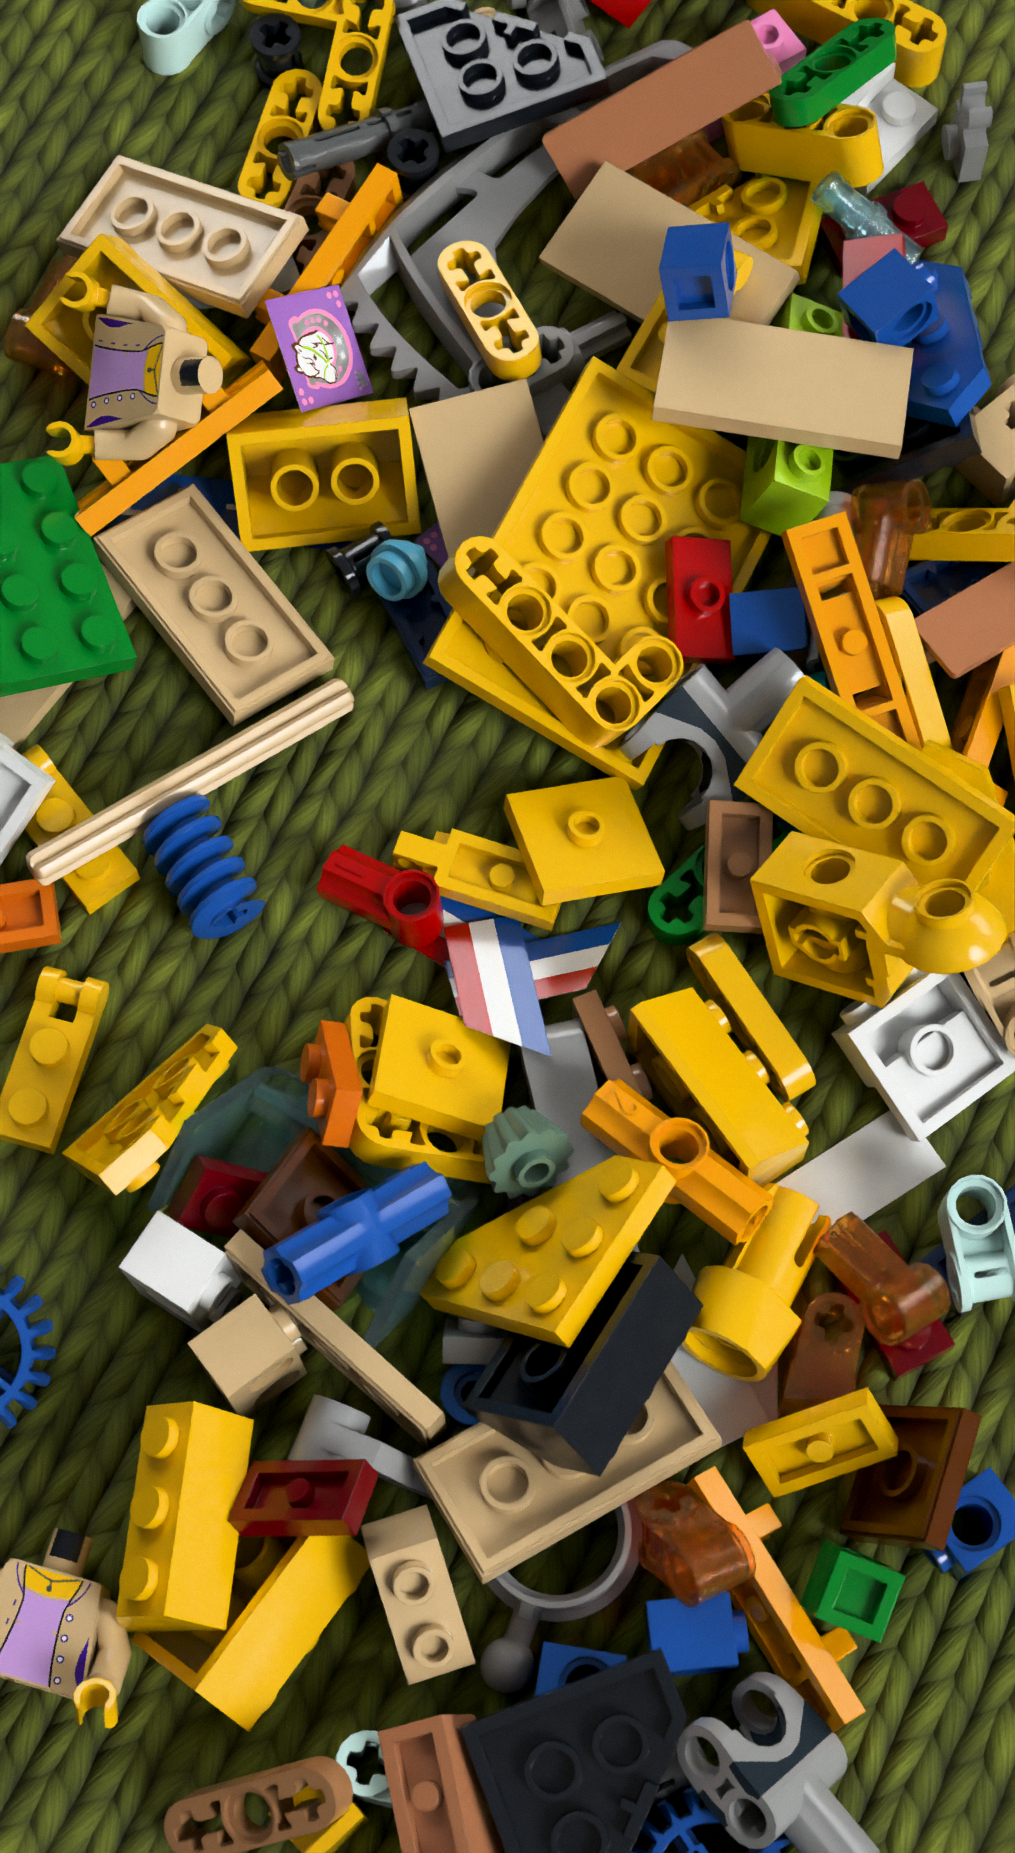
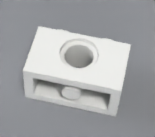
(182, 1273)

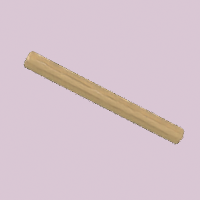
(192, 778)

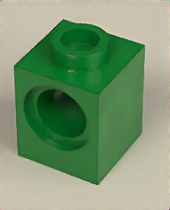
(852, 1590)

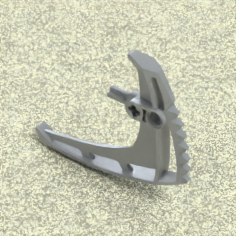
(486, 222)

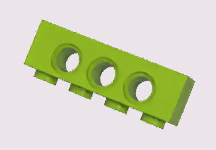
(788, 480)

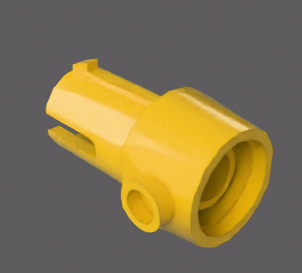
(751, 1294)

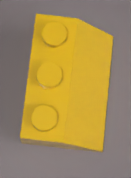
(114, 262)
(323, 474)
(713, 1083)
(179, 1530)
(277, 1610)

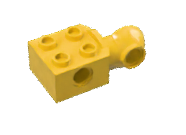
(865, 921)

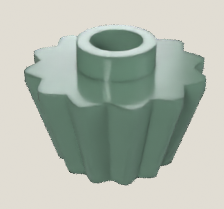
(524, 1151)

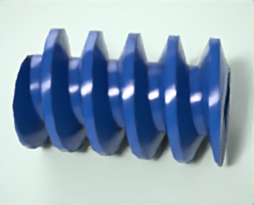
(196, 871)

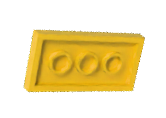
(872, 791)

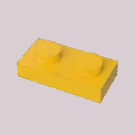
(821, 1442)

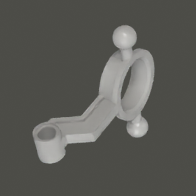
(507, 1663)

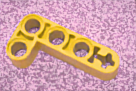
(918, 30)
(555, 633)

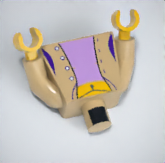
(142, 376)
(62, 1629)

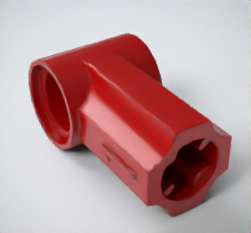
(380, 892)

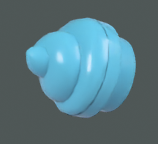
(397, 569)

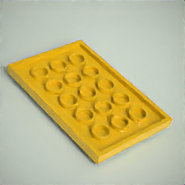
(594, 538)

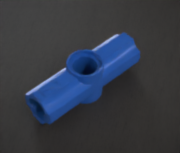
(356, 1233)

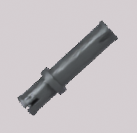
(351, 140)

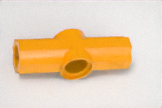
(704, 1183)

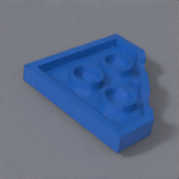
(948, 355)

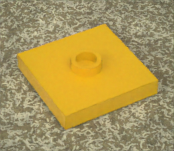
(583, 840)
(437, 1069)

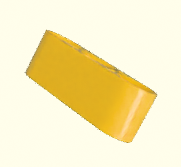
(839, 141)

